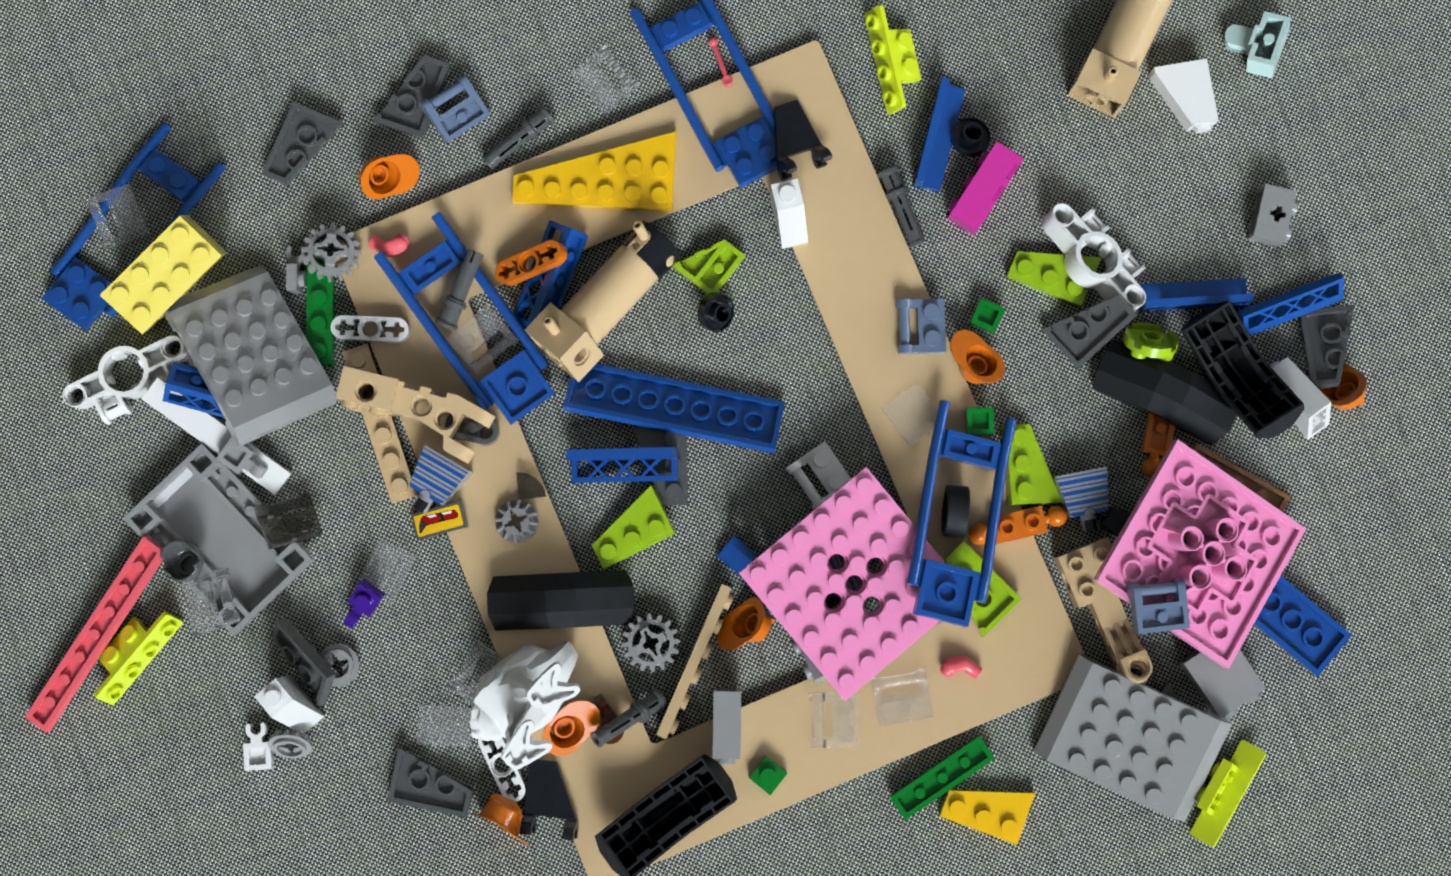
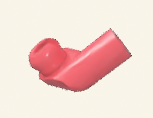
(390, 247)
(960, 663)

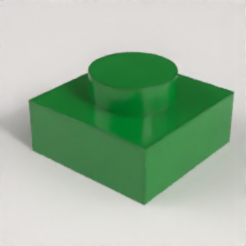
(987, 315)
(979, 421)
(767, 775)

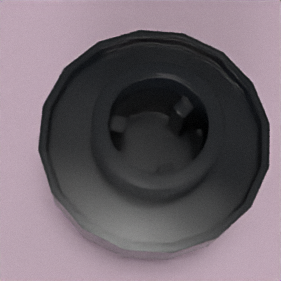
(970, 137)
(715, 312)

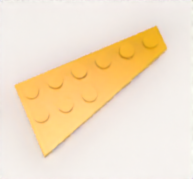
(618, 178)

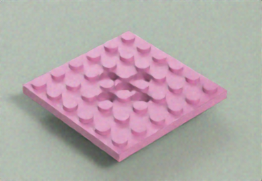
(1192, 501)
(796, 577)

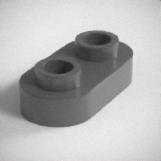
(473, 431)

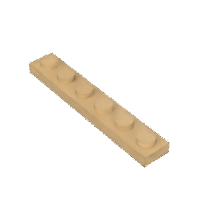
(383, 434)
(691, 673)

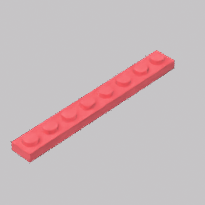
(95, 635)

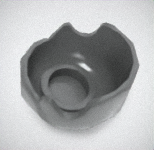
(182, 560)

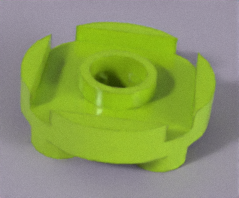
(1149, 341)

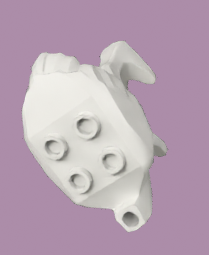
(521, 697)

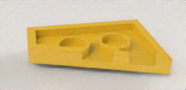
(990, 812)

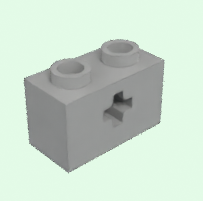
(1262, 226)

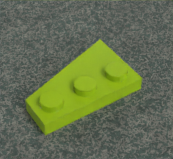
(1048, 274)
(1027, 472)
(634, 530)
(1000, 596)

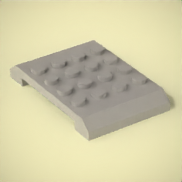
(251, 354)
(216, 512)
(1131, 738)

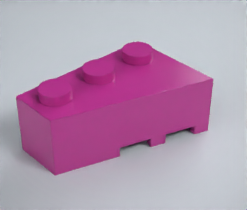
(984, 188)

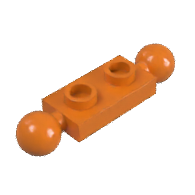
(1156, 441)
(1021, 524)

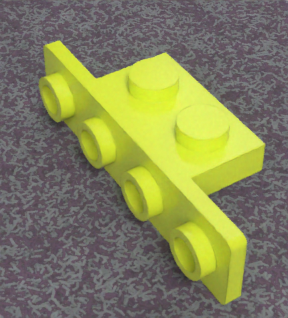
(893, 58)
(132, 652)
(1225, 792)

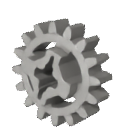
(321, 250)
(666, 635)

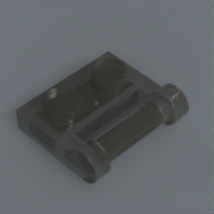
(290, 527)

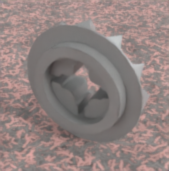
(528, 525)
(350, 668)
(290, 744)

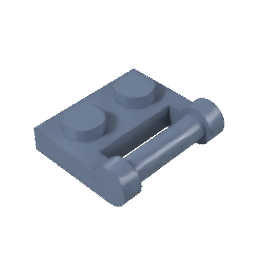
(461, 116)
(929, 326)
(1162, 615)

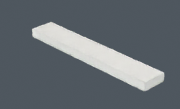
(213, 434)

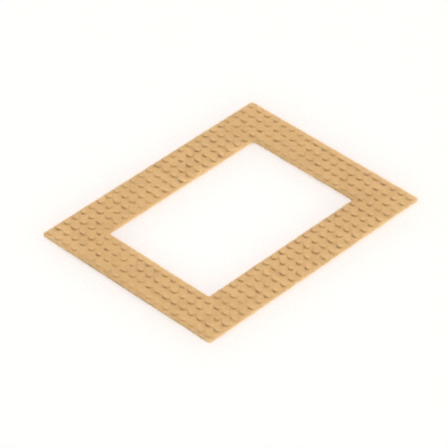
(855, 273)

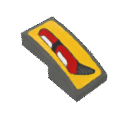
(439, 520)

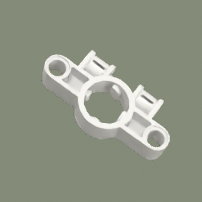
(1073, 234)
(100, 386)

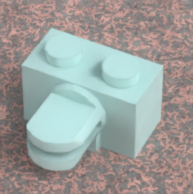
(1261, 43)

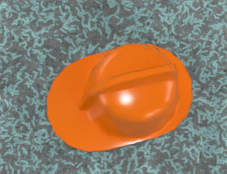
(388, 175)
(976, 358)
(1350, 391)
(745, 624)
(571, 726)
(504, 813)

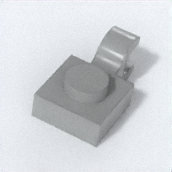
(295, 275)
(240, 458)

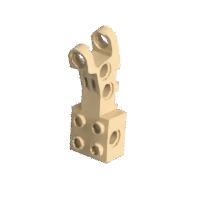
(395, 399)
(1122, 646)

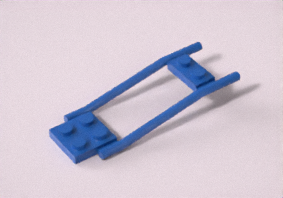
(746, 151)
(78, 286)
(517, 383)
(943, 589)

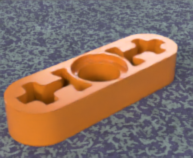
(519, 262)

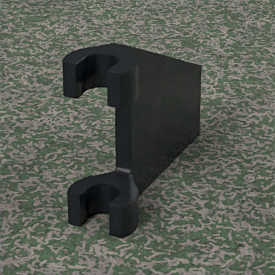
(795, 136)
(548, 797)

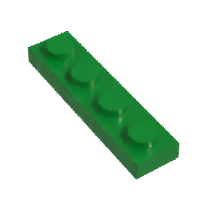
(319, 316)
(942, 777)

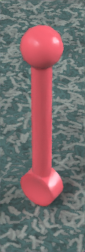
(727, 79)

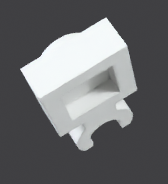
(257, 752)

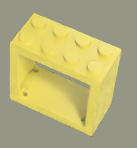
(163, 273)

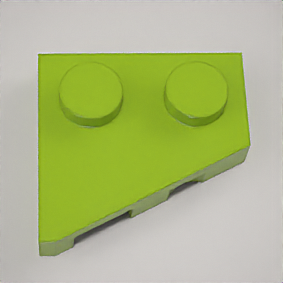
(711, 267)

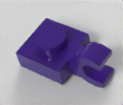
(364, 601)

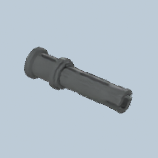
(529, 129)
(893, 194)
(455, 302)
(638, 712)

